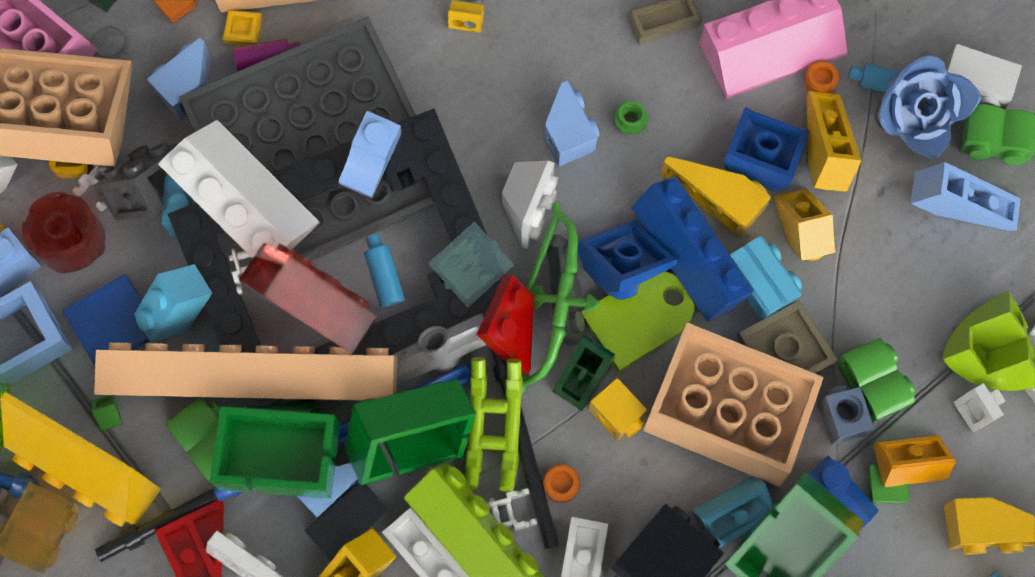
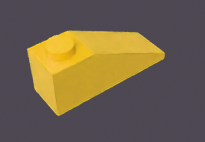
(830, 142)
(721, 193)

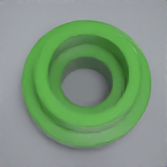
(633, 109)

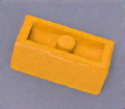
(913, 460)

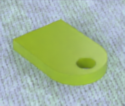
(640, 323)

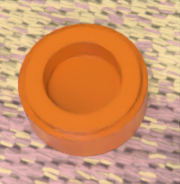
(821, 77)
(561, 483)

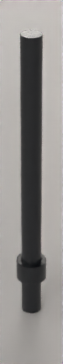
(530, 466)
(134, 536)

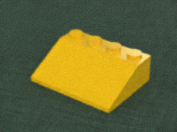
(75, 462)

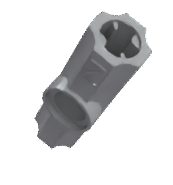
(439, 349)

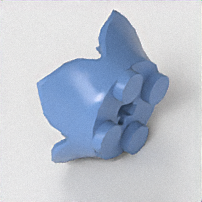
(947, 97)

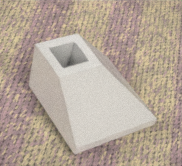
(527, 196)

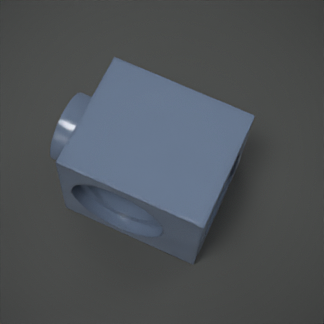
(843, 430)

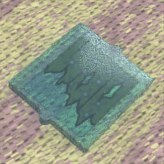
(471, 264)

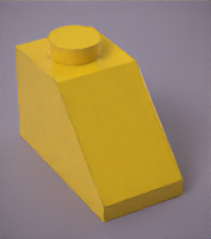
(806, 224)
(361, 558)

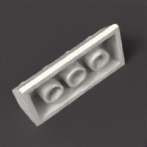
(237, 190)

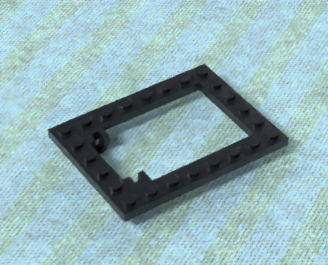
(427, 156)

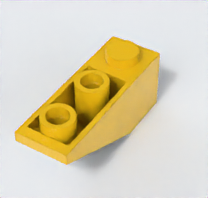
(986, 523)

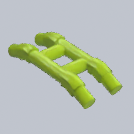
(510, 407)

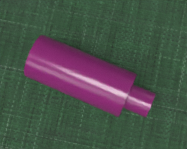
(253, 54)

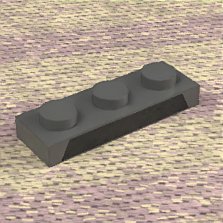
(556, 258)

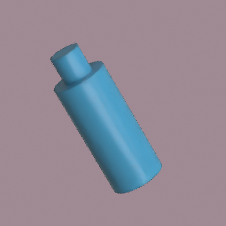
(872, 76)
(383, 272)

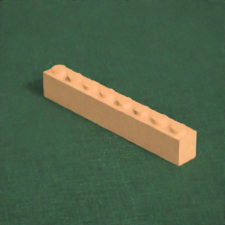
(245, 374)

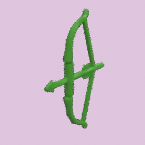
(563, 297)

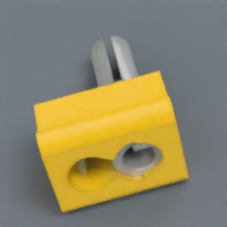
(466, 15)

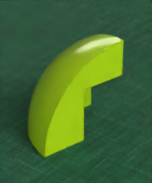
(993, 347)

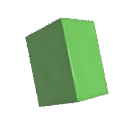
(106, 412)

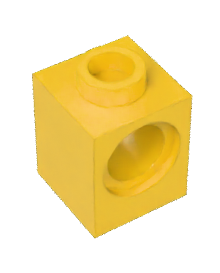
(618, 410)

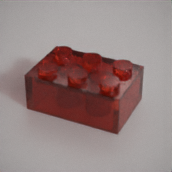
(309, 295)

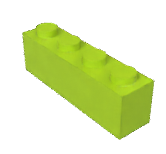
(467, 526)

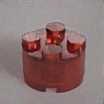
(64, 232)

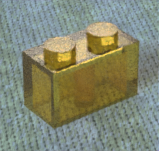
(38, 528)

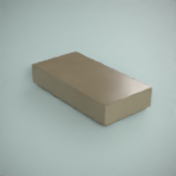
(663, 19)

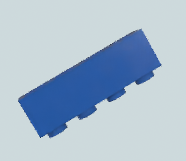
(702, 261)

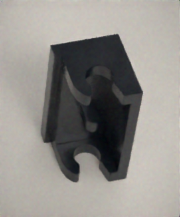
(347, 520)

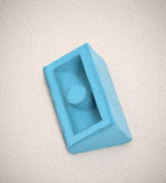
(735, 510)

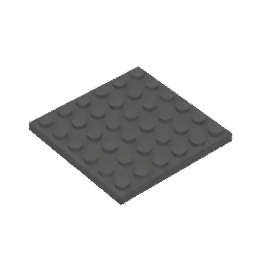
(311, 104)

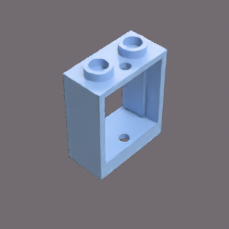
(55, 340)

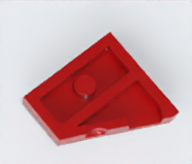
(509, 322)
(187, 539)

